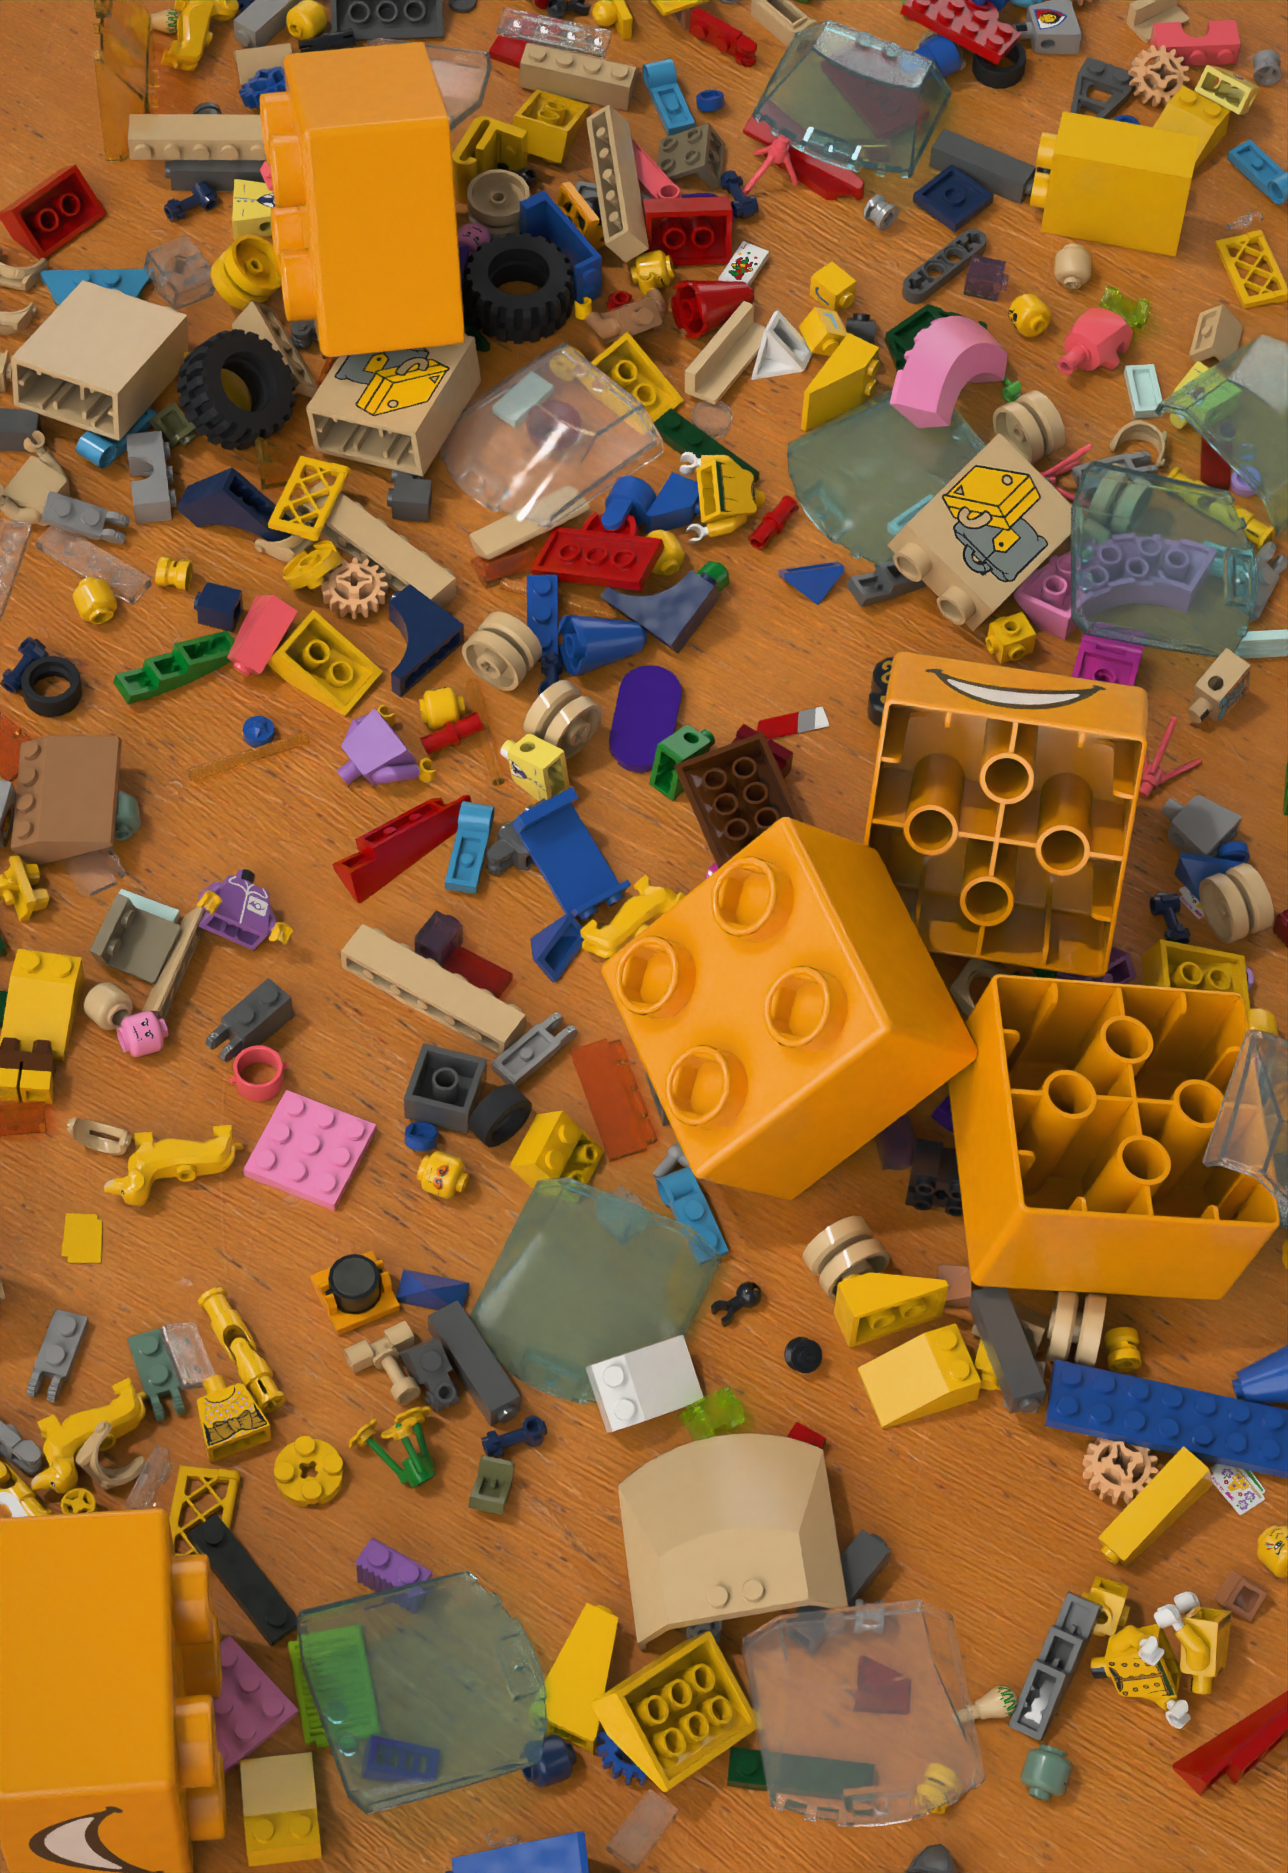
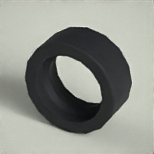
(1001, 77)
(49, 667)
(500, 1115)

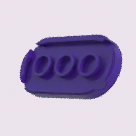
(644, 716)

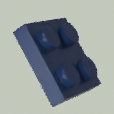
(953, 198)

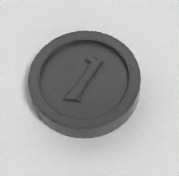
(462, 6)

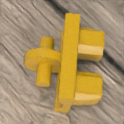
(17, 890)

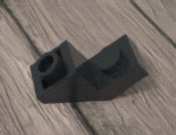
(861, 327)

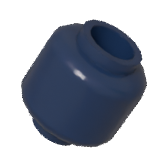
(554, 1765)

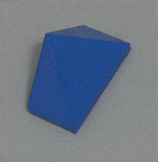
(813, 580)
(1194, 868)
(557, 946)
(430, 1290)

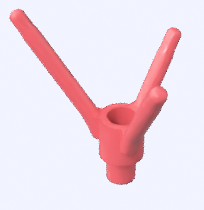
(777, 154)
(1065, 466)
(1153, 774)

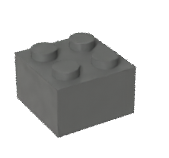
(445, 1088)

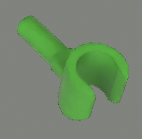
(1011, 390)

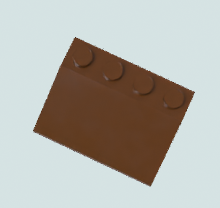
(736, 794)

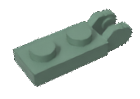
(155, 1371)

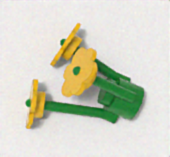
(418, 1466)

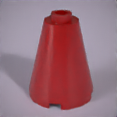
(707, 304)

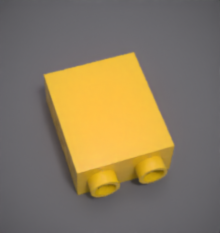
(1115, 182)

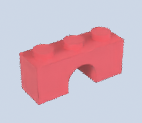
(1217, 47)

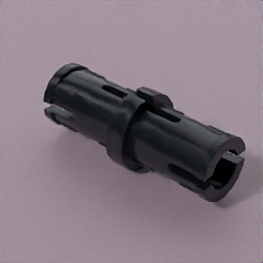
(328, 41)

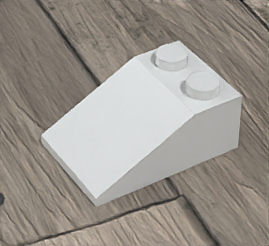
(644, 1383)

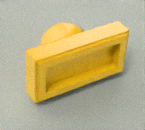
(614, 12)

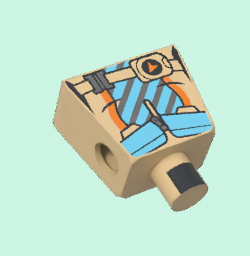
(1220, 687)

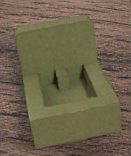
(174, 426)
(492, 1485)

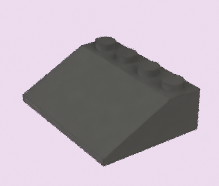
(388, 18)

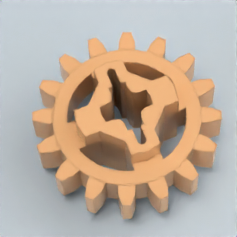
(1154, 78)
(354, 588)
(1111, 1476)

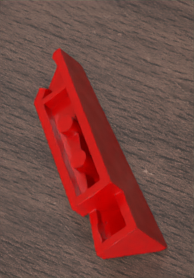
(817, 175)
(397, 846)
(1236, 1748)

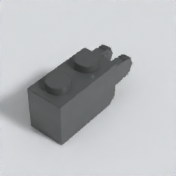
(509, 850)
(252, 1020)

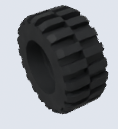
(518, 316)
(262, 373)

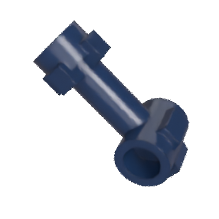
(202, 195)
(742, 206)
(32, 650)
(551, 668)
(1167, 905)
(531, 1433)

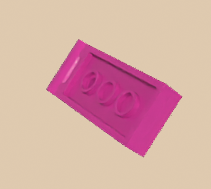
(1107, 660)

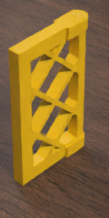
(1241, 243)
(296, 525)
(180, 1499)

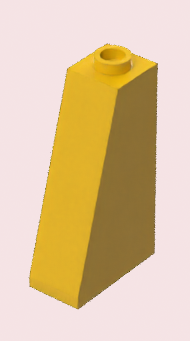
(1156, 1508)
(581, 1677)

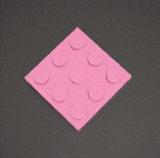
(310, 1150)
(249, 1706)

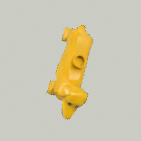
(193, 30)
(631, 919)
(172, 1159)
(66, 1439)

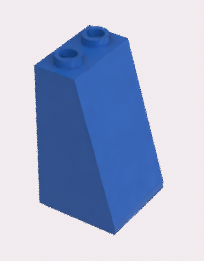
(549, 1855)

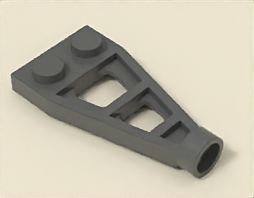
(1105, 79)

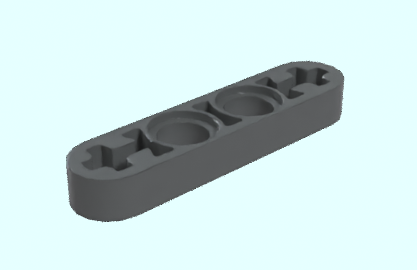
(942, 264)

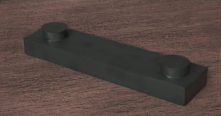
(243, 1580)

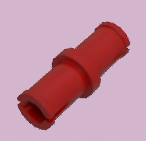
(773, 522)
(452, 733)

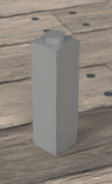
(261, 21)

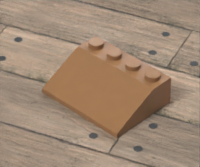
(65, 797)

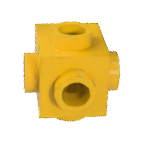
(1010, 637)
(1112, 1598)

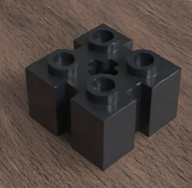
(934, 1178)

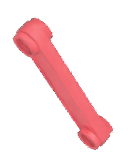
(652, 178)

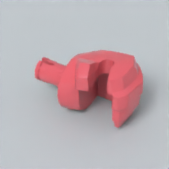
(1095, 341)

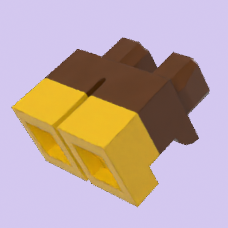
(26, 1072)

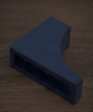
(230, 501)
(670, 614)
(429, 636)

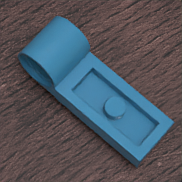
(667, 97)
(1260, 170)
(104, 450)
(469, 847)
(690, 1207)

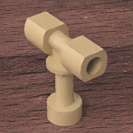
(384, 1355)

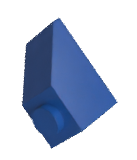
(674, 505)

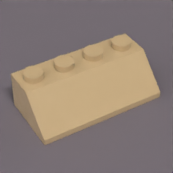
(577, 76)

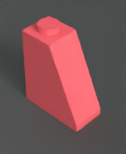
(260, 634)

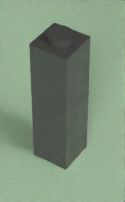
(986, 166)
(216, 173)
(16, 427)
(1007, 1349)
(475, 1364)
(861, 1566)

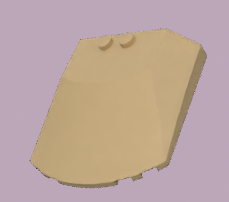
(729, 1532)

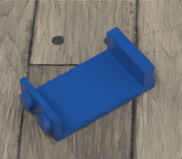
(545, 219)
(568, 856)

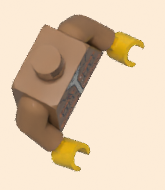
(630, 317)

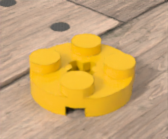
(310, 568)
(312, 1490)

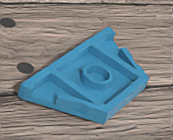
(63, 282)

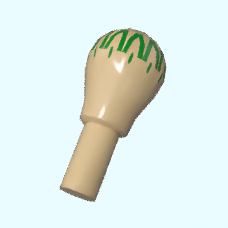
(165, 21)
(997, 1703)

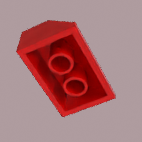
(52, 212)
(690, 229)

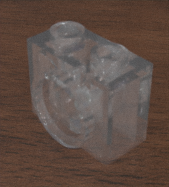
(179, 272)

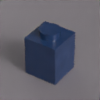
(219, 606)

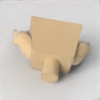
(27, 491)

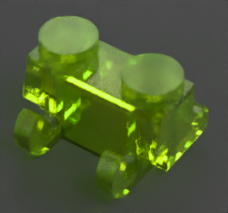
(1133, 312)
(711, 1412)

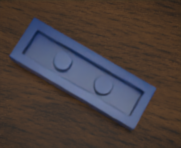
(543, 610)

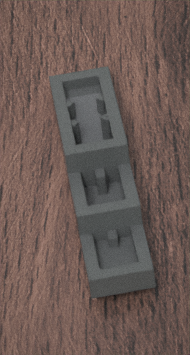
(881, 585)
(1056, 1666)

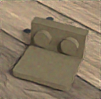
(692, 152)
(134, 940)

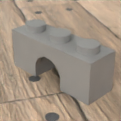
(150, 496)

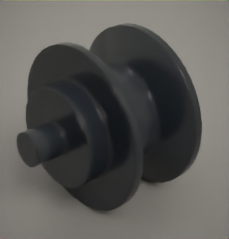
(803, 1355)

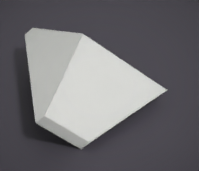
(781, 350)

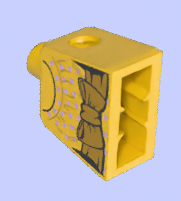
(230, 1419)

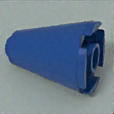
(597, 642)
(1264, 1380)

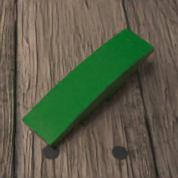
(175, 669)

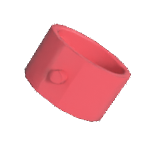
(252, 1055)

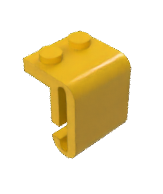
(484, 147)

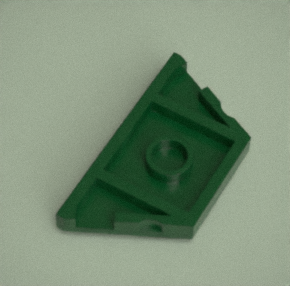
(902, 336)

